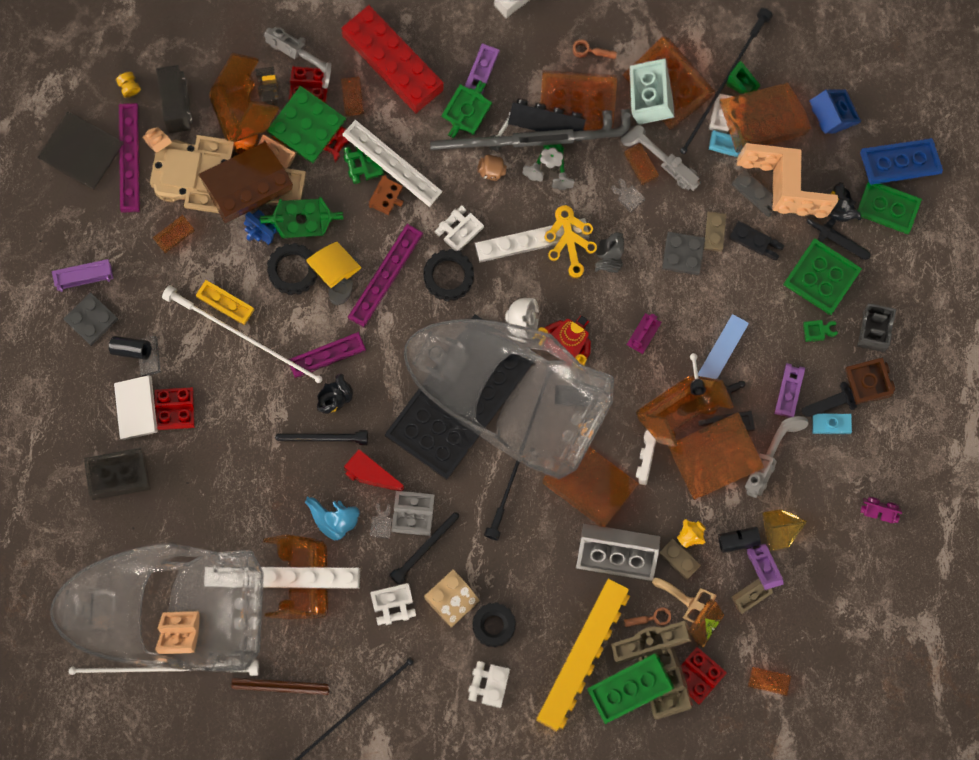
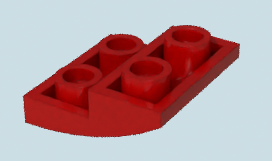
(309, 79)
(174, 408)
(701, 674)

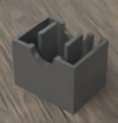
(876, 328)

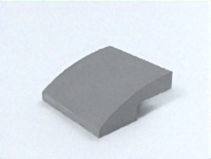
(413, 513)

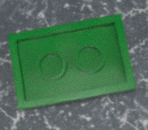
(889, 207)

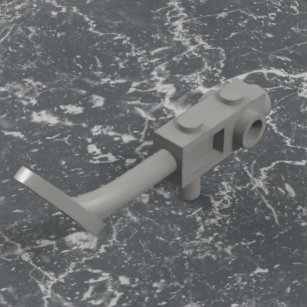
(294, 48)
(685, 177)
(758, 480)

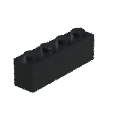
(540, 118)

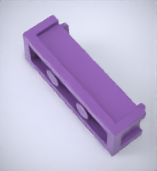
(82, 274)

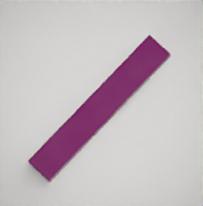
(129, 157)
(385, 275)

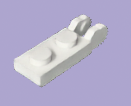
(647, 456)

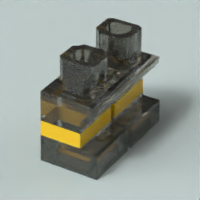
(267, 85)

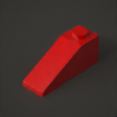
(369, 472)

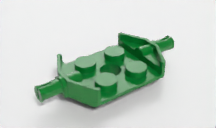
(314, 210)

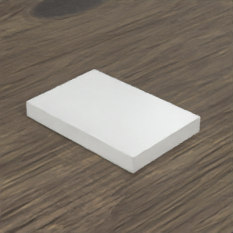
(135, 407)

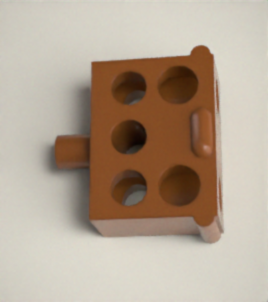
(383, 191)

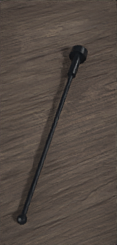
(764, 16)
(493, 533)
(409, 662)

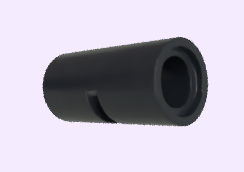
(130, 347)
(739, 539)

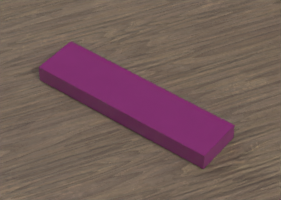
(328, 354)

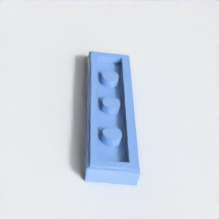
(723, 348)

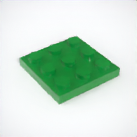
(306, 124)
(822, 276)

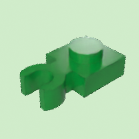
(816, 330)

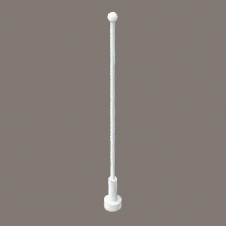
(170, 294)
(253, 669)

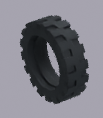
(277, 282)
(450, 294)

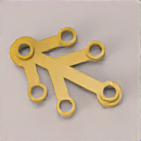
(569, 237)

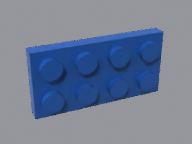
(901, 161)

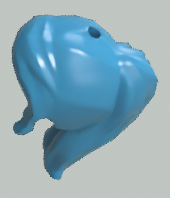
(333, 523)

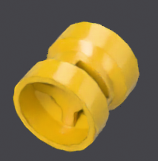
(128, 85)

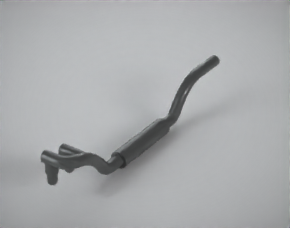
(542, 137)

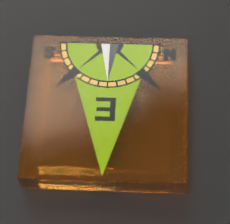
(706, 622)

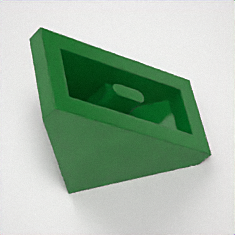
(742, 80)

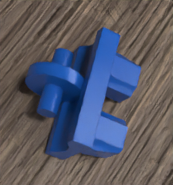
(258, 231)

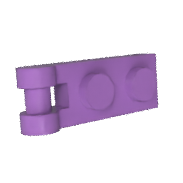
(482, 66)
(789, 391)
(765, 566)

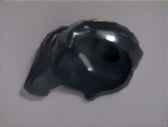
(844, 209)
(334, 395)

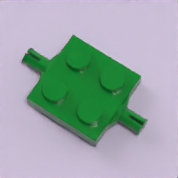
(466, 109)

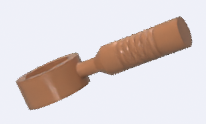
(599, 52)
(644, 619)

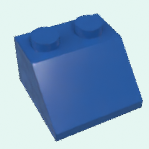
(834, 111)

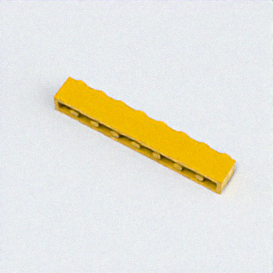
(582, 655)

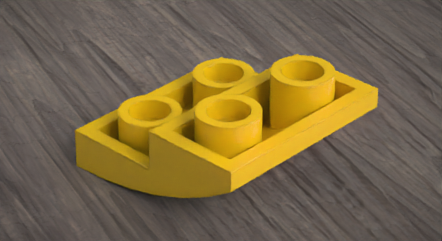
(333, 264)

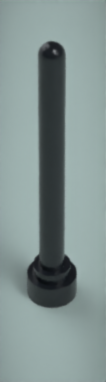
(359, 437)
(399, 574)

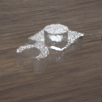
(629, 196)
(381, 525)

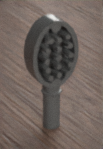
(341, 291)

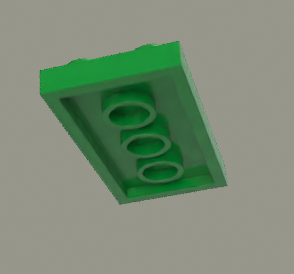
(630, 688)

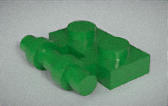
(369, 167)

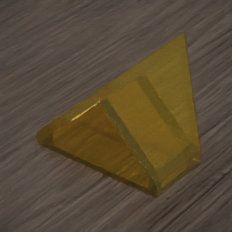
(781, 528)

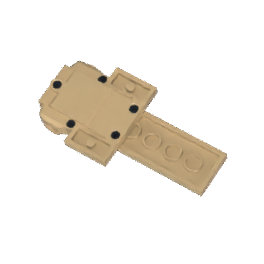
(178, 167)

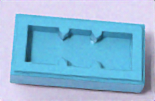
(722, 143)
(831, 424)

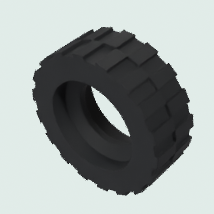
(490, 610)

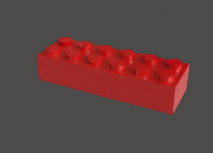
(392, 59)

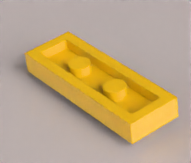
(225, 302)

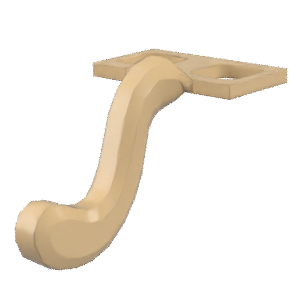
(691, 602)

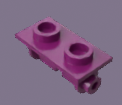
(644, 333)
(889, 510)

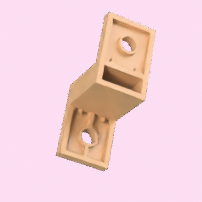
(786, 180)

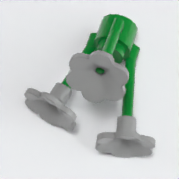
(551, 156)

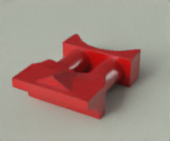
(340, 142)

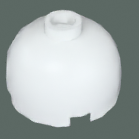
(523, 313)

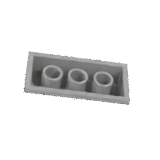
(618, 552)

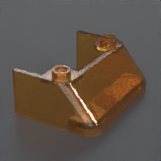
(232, 105)
(679, 406)
(306, 553)

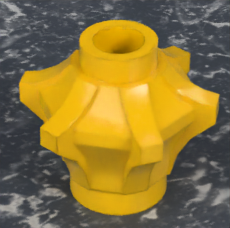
(691, 533)

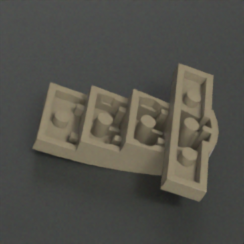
(660, 641)

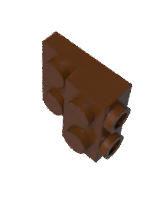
(870, 381)

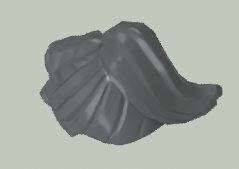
(610, 252)

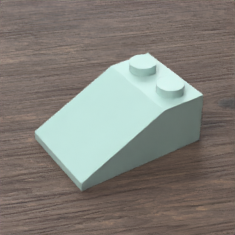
(651, 92)

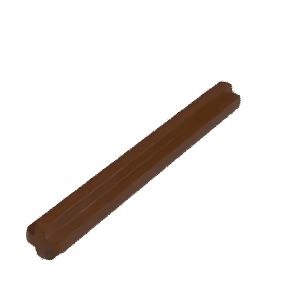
(280, 686)

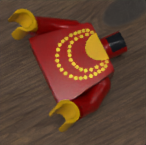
(572, 337)

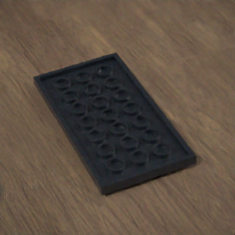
(437, 437)

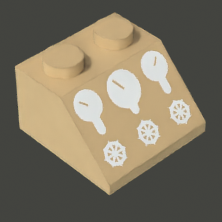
(451, 598)

